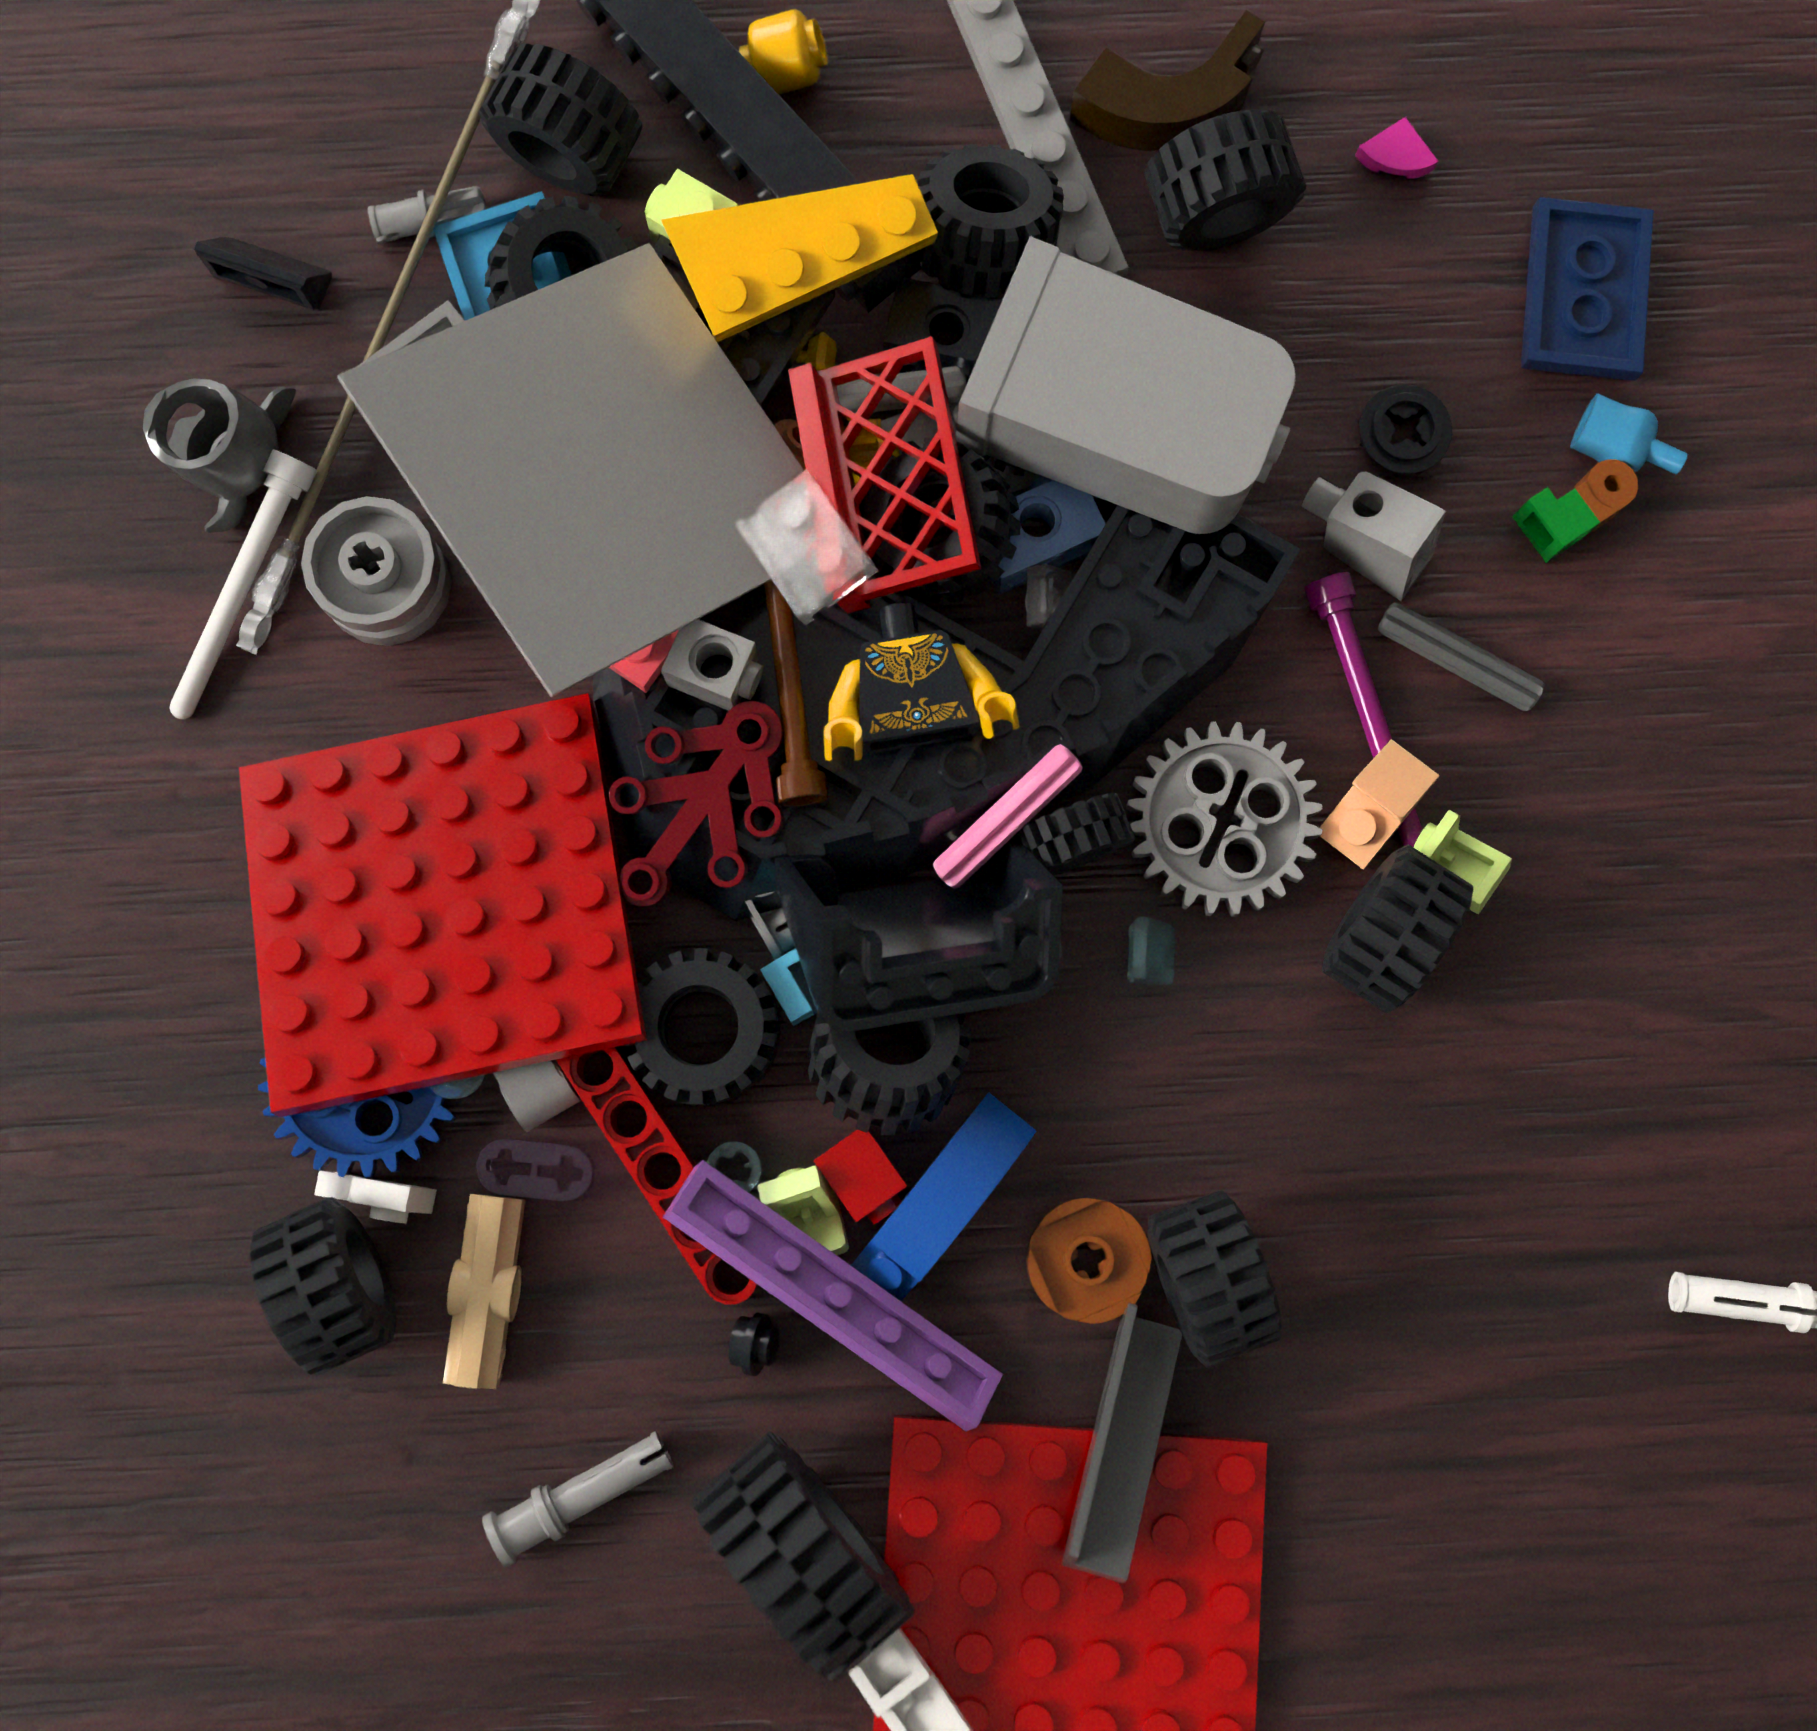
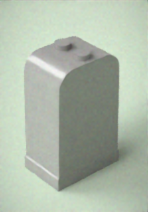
(1126, 393)

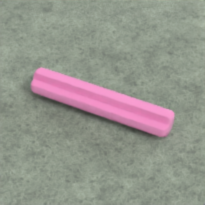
(1007, 816)

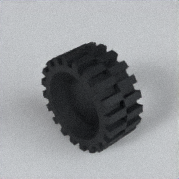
(802, 1558)

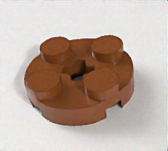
(1121, 1272)

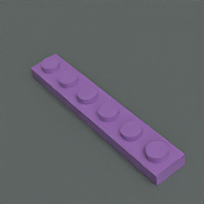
(833, 1296)

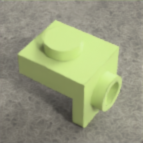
(681, 197)
(1465, 857)
(809, 1204)

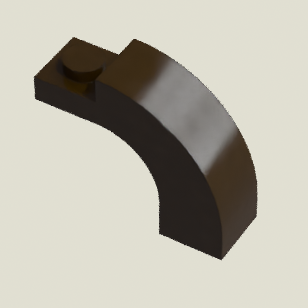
(1150, 109)

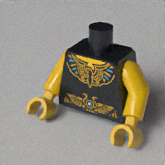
(912, 691)

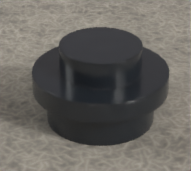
(753, 1343)

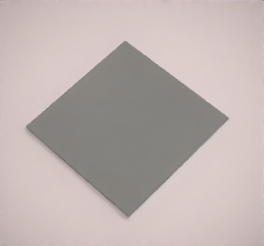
(583, 461)

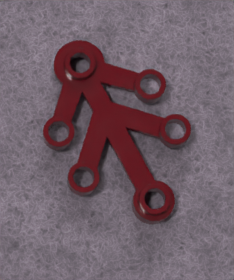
(706, 796)

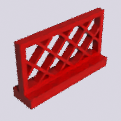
(827, 458)

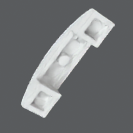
(906, 1689)

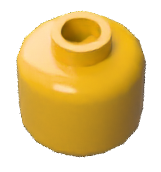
(786, 50)

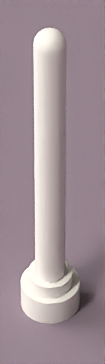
(285, 481)

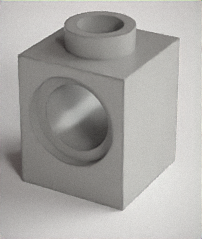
(695, 645)

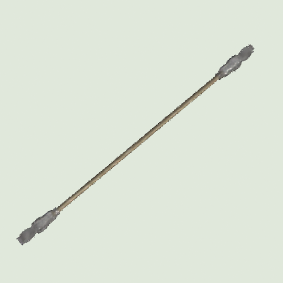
(273, 584)

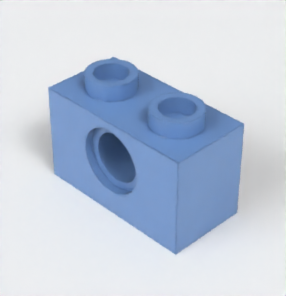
(1073, 525)

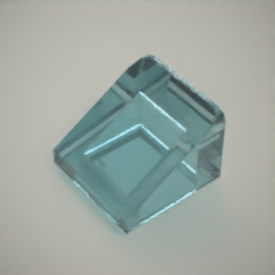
(1151, 952)

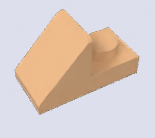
(1377, 803)

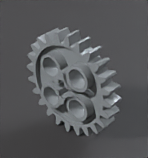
(1272, 841)

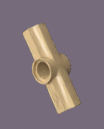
(484, 1292)

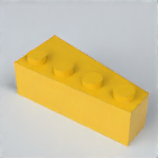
(790, 249)

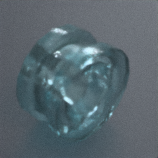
(730, 1150)

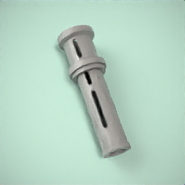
(550, 1510)

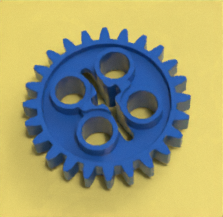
(340, 1135)

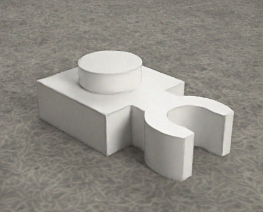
(387, 1199)

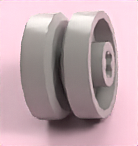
(376, 571)

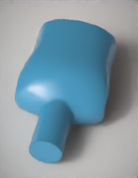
(1624, 434)

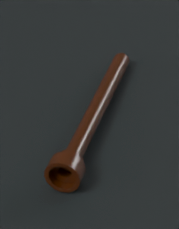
(800, 779)

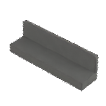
(1122, 1448)

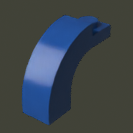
(945, 1198)

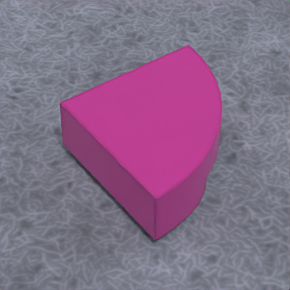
(1397, 152)

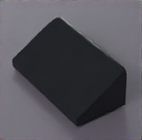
(265, 271)

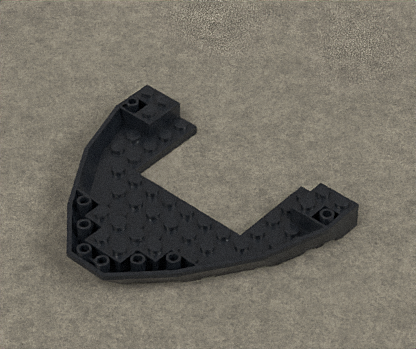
(1121, 656)

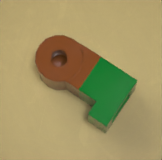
(1595, 500)

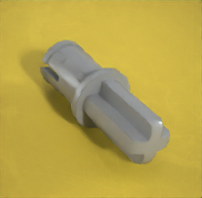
(406, 216)

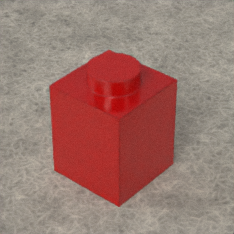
(862, 1177)

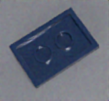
(1587, 289)

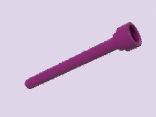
(1333, 601)

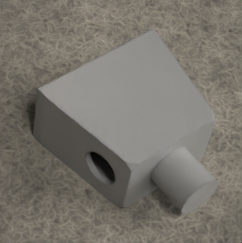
(1377, 529)

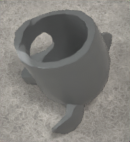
(221, 445)

